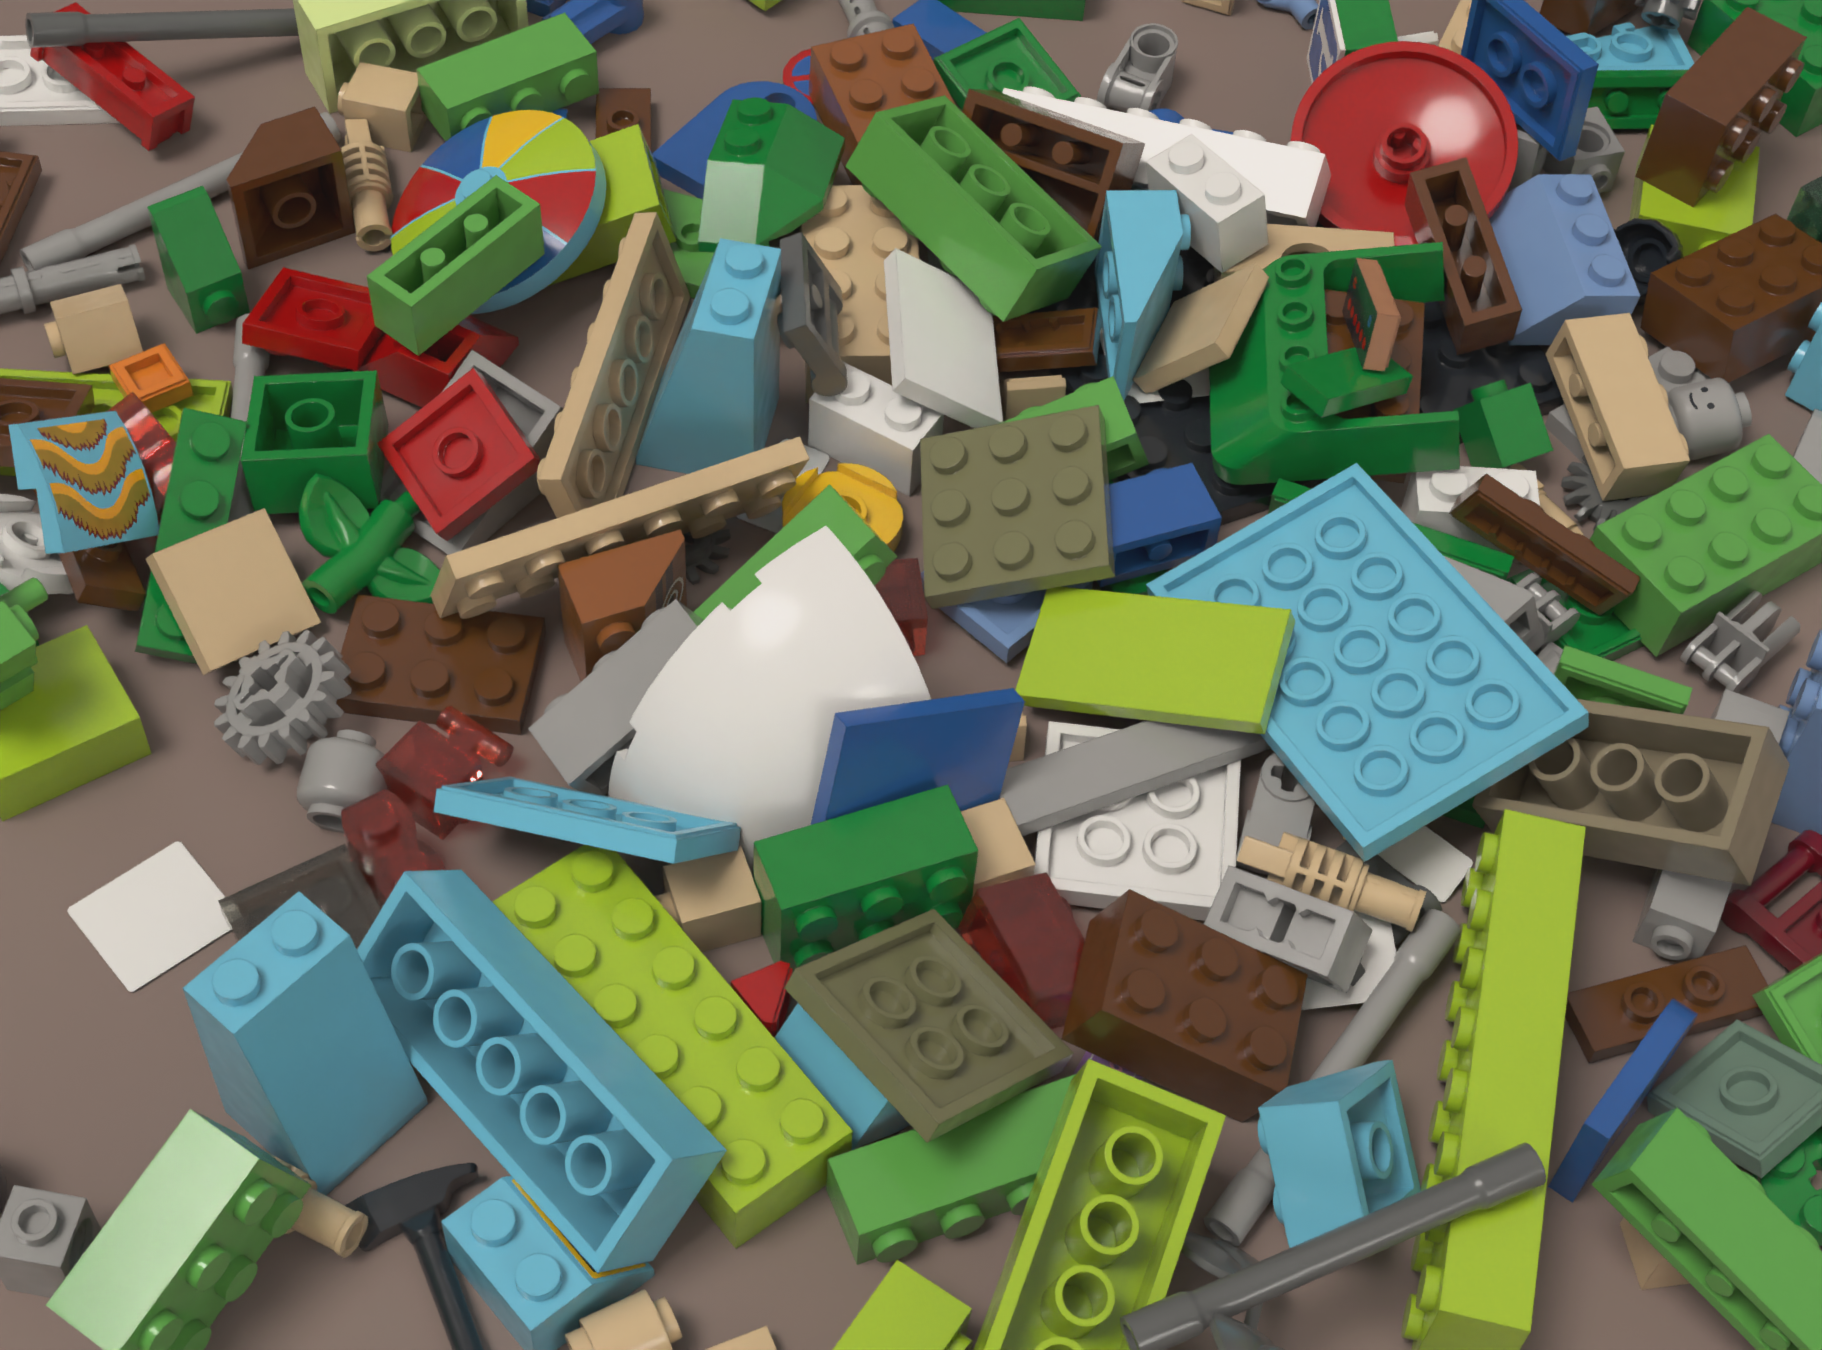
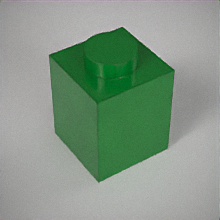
(1502, 426)

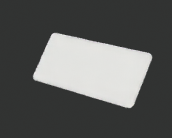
(1428, 862)

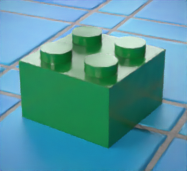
(313, 427)

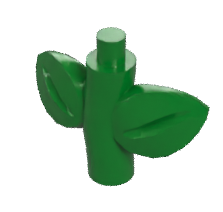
(361, 547)

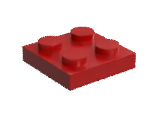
(313, 320)
(460, 454)

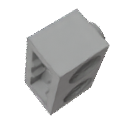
(1290, 927)

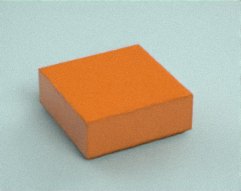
(152, 377)

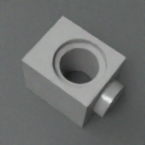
(1596, 154)
(43, 1239)

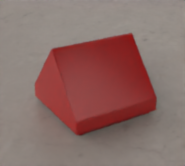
(766, 994)

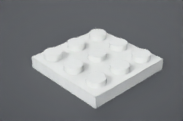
(1159, 844)

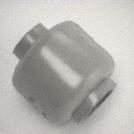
(1709, 416)
(338, 775)

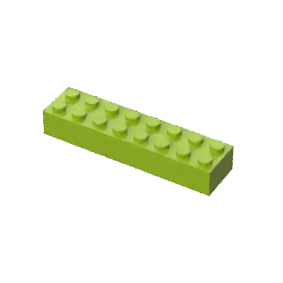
(1499, 1082)

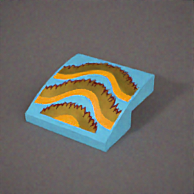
(85, 481)

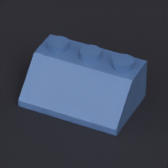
(1561, 255)

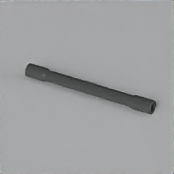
(77, 29)
(1477, 1187)

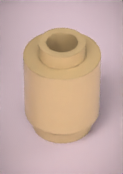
(627, 1325)

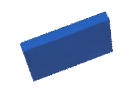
(1535, 68)
(919, 747)

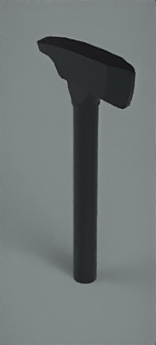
(414, 1209)

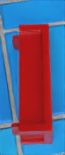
(123, 86)

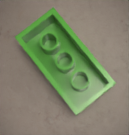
(972, 207)
(1715, 541)

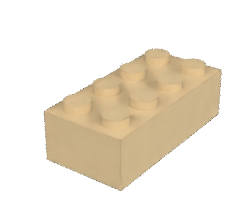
(853, 241)

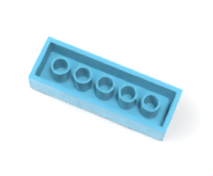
(535, 1070)

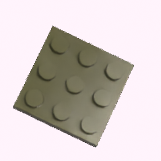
(1016, 507)
(929, 1023)

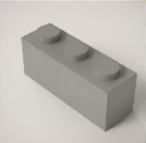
(592, 720)

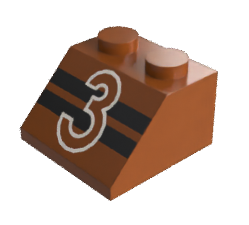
(614, 593)

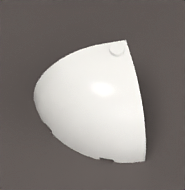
(753, 694)

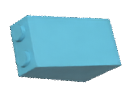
(723, 368)
(304, 1044)

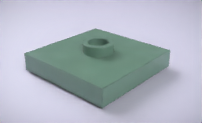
(1748, 1096)

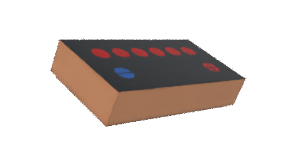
(1371, 315)

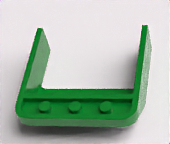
(1268, 432)

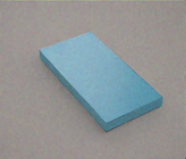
(588, 819)

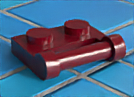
(1798, 931)

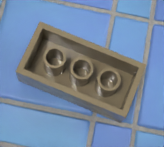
(1655, 790)

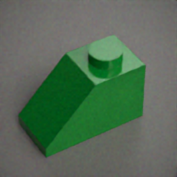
(198, 260)

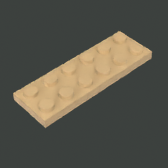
(617, 374)
(693, 503)

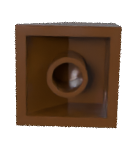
(289, 189)

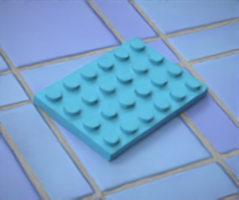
(1396, 669)

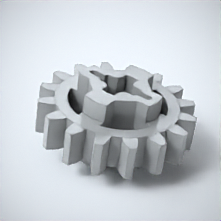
(282, 697)

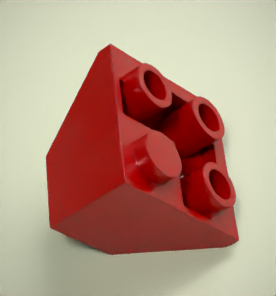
(426, 376)

